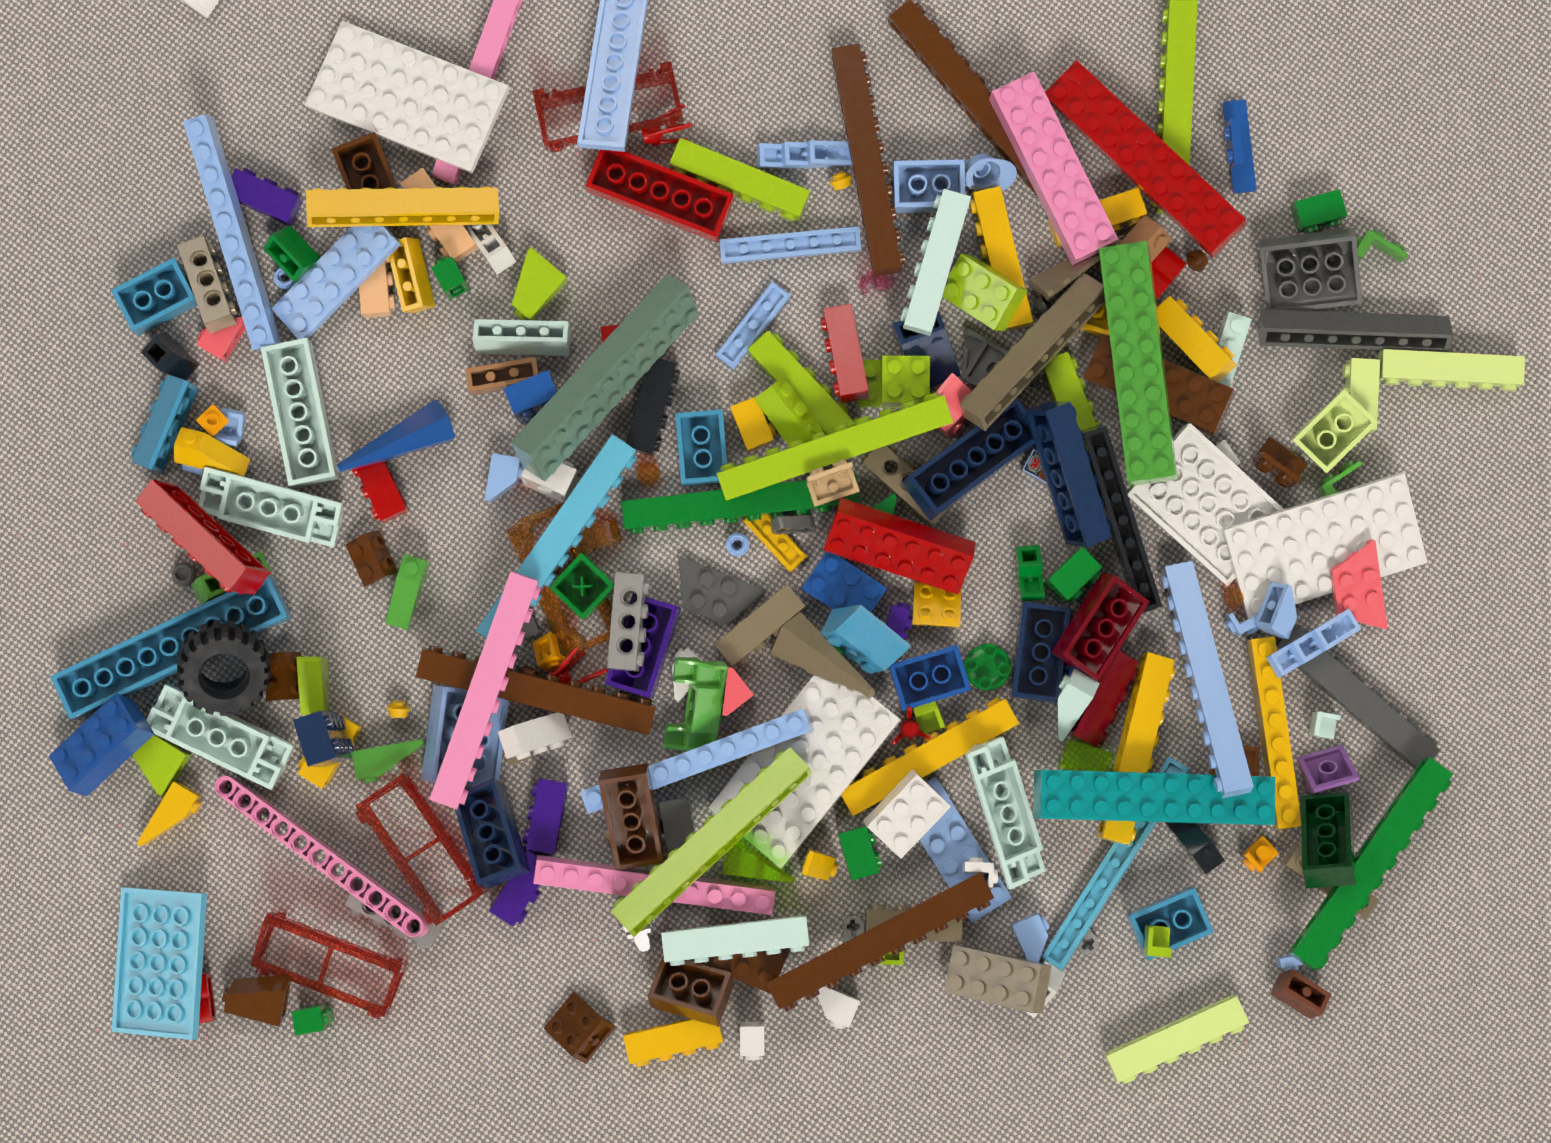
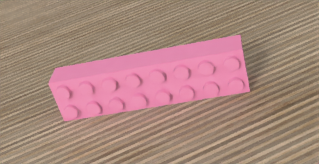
(1053, 168)

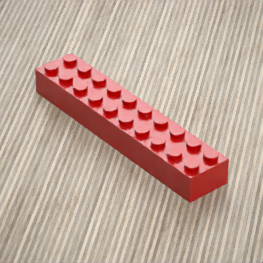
(1145, 159)

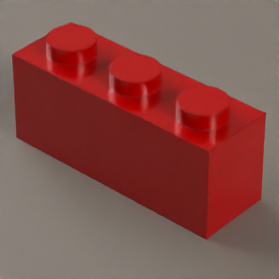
(382, 490)

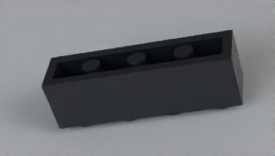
(651, 407)

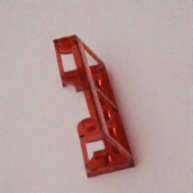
(547, 101)
(366, 814)
(278, 920)

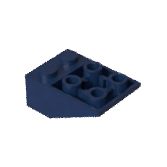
(936, 346)

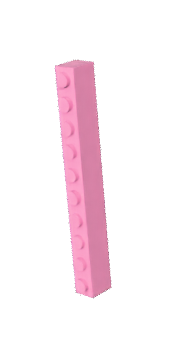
(484, 690)
(606, 879)

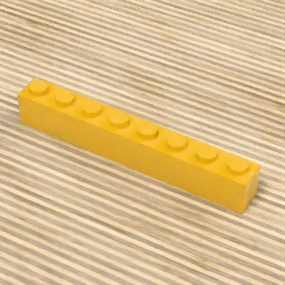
(402, 206)
(1140, 732)
(1274, 732)
(930, 755)

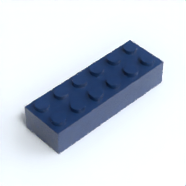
(970, 461)
(1068, 473)

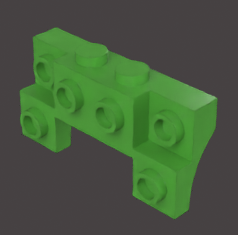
(703, 703)

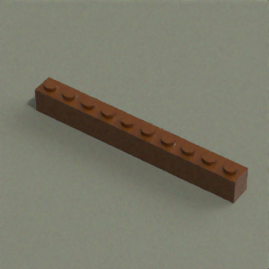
(954, 76)
(866, 160)
(543, 692)
(879, 941)

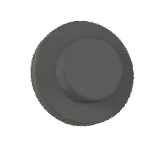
(183, 574)

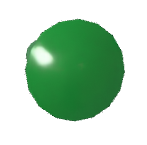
(987, 667)

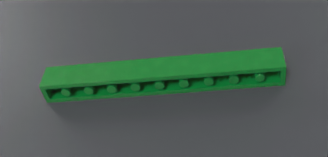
(712, 506)
(1371, 863)

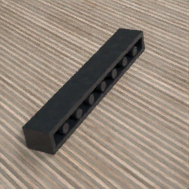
(1120, 515)

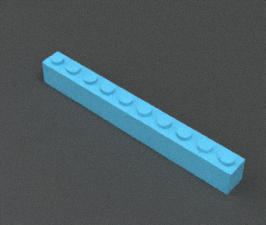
(573, 518)

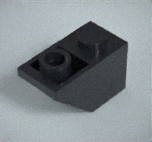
(170, 356)

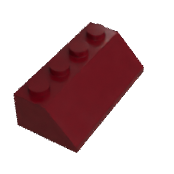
(1100, 626)
(1101, 710)

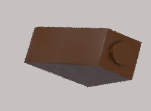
(259, 998)

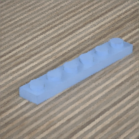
(790, 245)

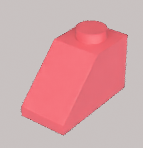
(222, 342)

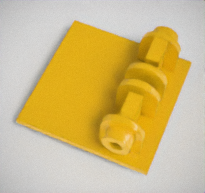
(936, 606)

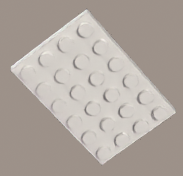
(1203, 501)

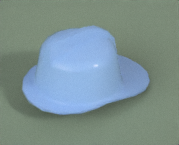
(989, 172)

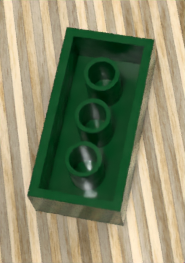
(1327, 840)

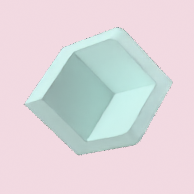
(1323, 724)

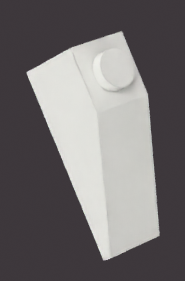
(491, 246)

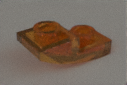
(599, 536)

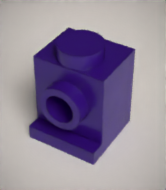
(899, 619)

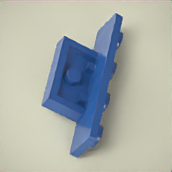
(1239, 146)

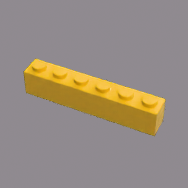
(999, 245)

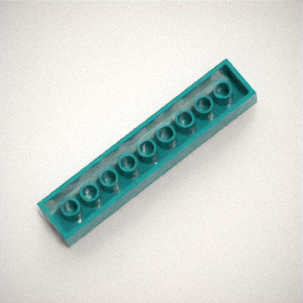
(1149, 798)

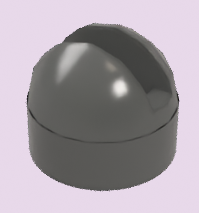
(1042, 305)

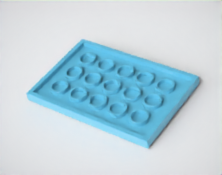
(159, 963)

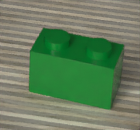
(1319, 211)
(291, 252)
(450, 277)
(312, 1018)

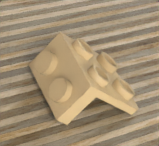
(832, 483)

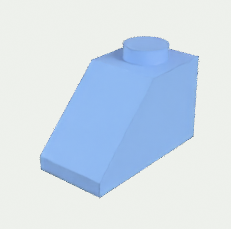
(502, 476)
(1277, 611)
(1031, 935)

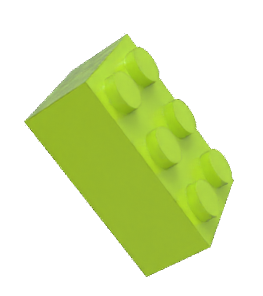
(983, 292)

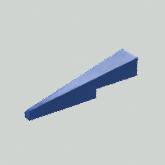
(419, 431)

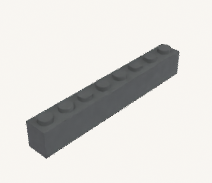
(1354, 330)
(1365, 704)

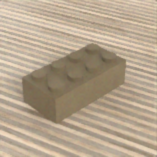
(998, 979)

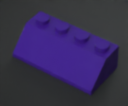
(659, 633)

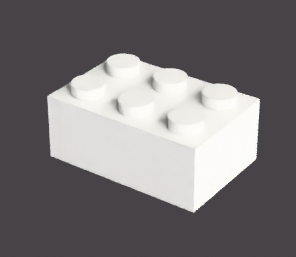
(906, 813)

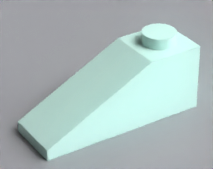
(1073, 699)

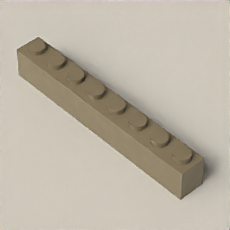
(1033, 351)

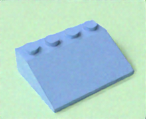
(443, 716)

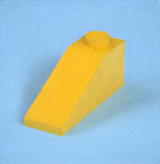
(201, 450)
(174, 808)
(819, 865)

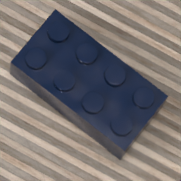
(1035, 668)
(323, 738)
(491, 835)

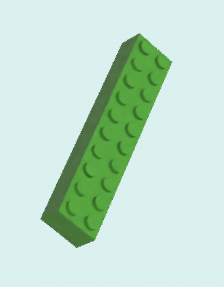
(1138, 363)

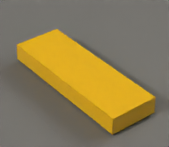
(779, 545)

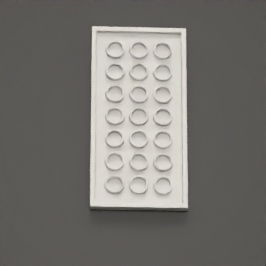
(407, 96)
(1312, 537)
(842, 742)

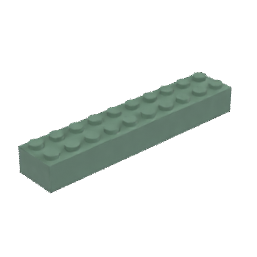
(605, 378)

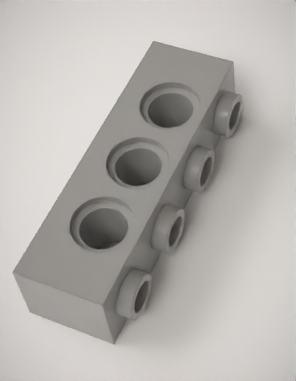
(623, 585)
(359, 909)

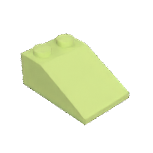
(1334, 430)

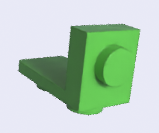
(1377, 239)
(1327, 487)

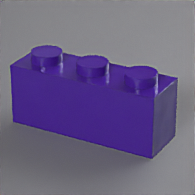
(266, 196)
(545, 816)
(517, 895)

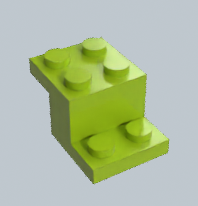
(896, 381)

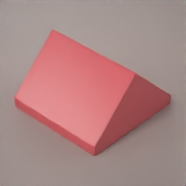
(735, 693)

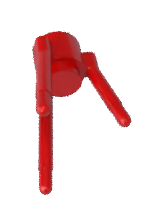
(655, 134)
(565, 675)
(909, 728)

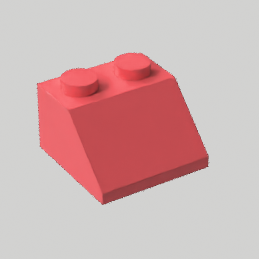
(954, 392)

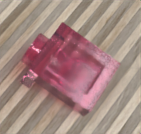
(880, 283)

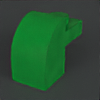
(1029, 573)

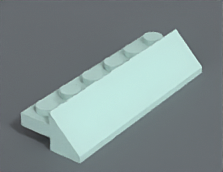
(270, 507)
(220, 739)
(1006, 811)

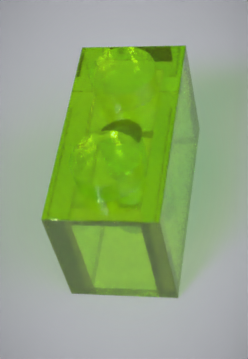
(1082, 757)

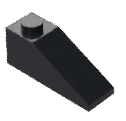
(1196, 845)

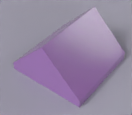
(1326, 769)

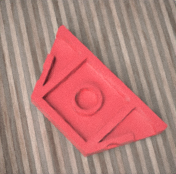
(1359, 586)

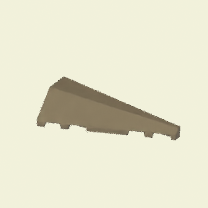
(1058, 277)
(806, 647)

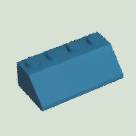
(164, 424)

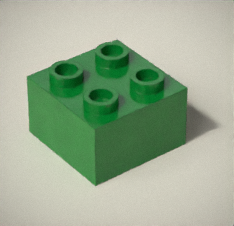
(1073, 575)
(583, 586)
(858, 852)

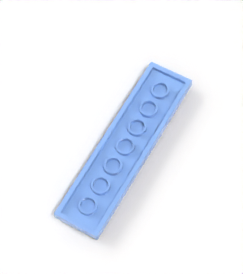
(612, 74)

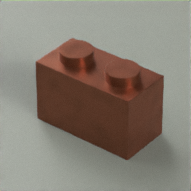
(1300, 994)

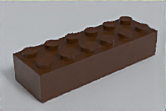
(1190, 395)

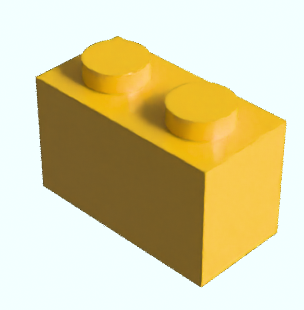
(752, 425)

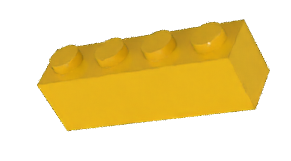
(1120, 210)
(1193, 340)
(670, 1039)

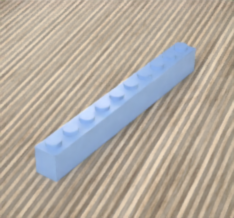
(232, 231)
(1207, 680)
(717, 753)

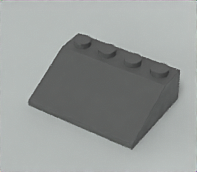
(1311, 270)

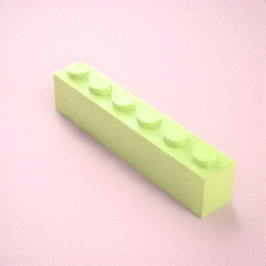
(1451, 368)
(1176, 1038)

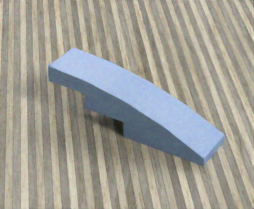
(803, 155)
(1313, 643)

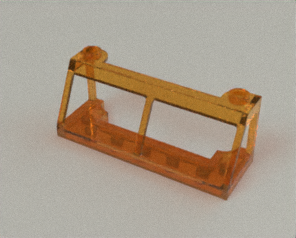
(521, 538)

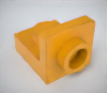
(213, 420)
(548, 652)
(1258, 854)

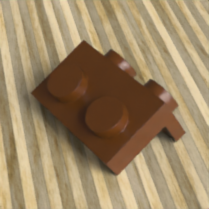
(371, 558)
(284, 676)

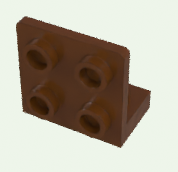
(1279, 462)
(579, 1028)

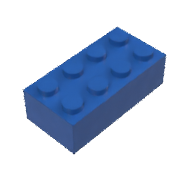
(101, 744)

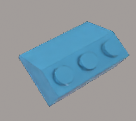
(864, 638)

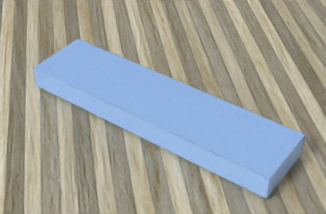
(753, 325)

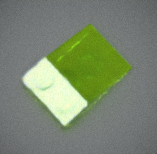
(748, 862)

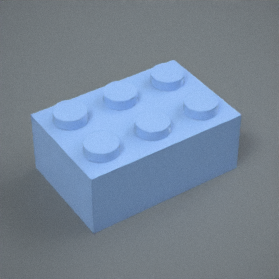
(920, 181)

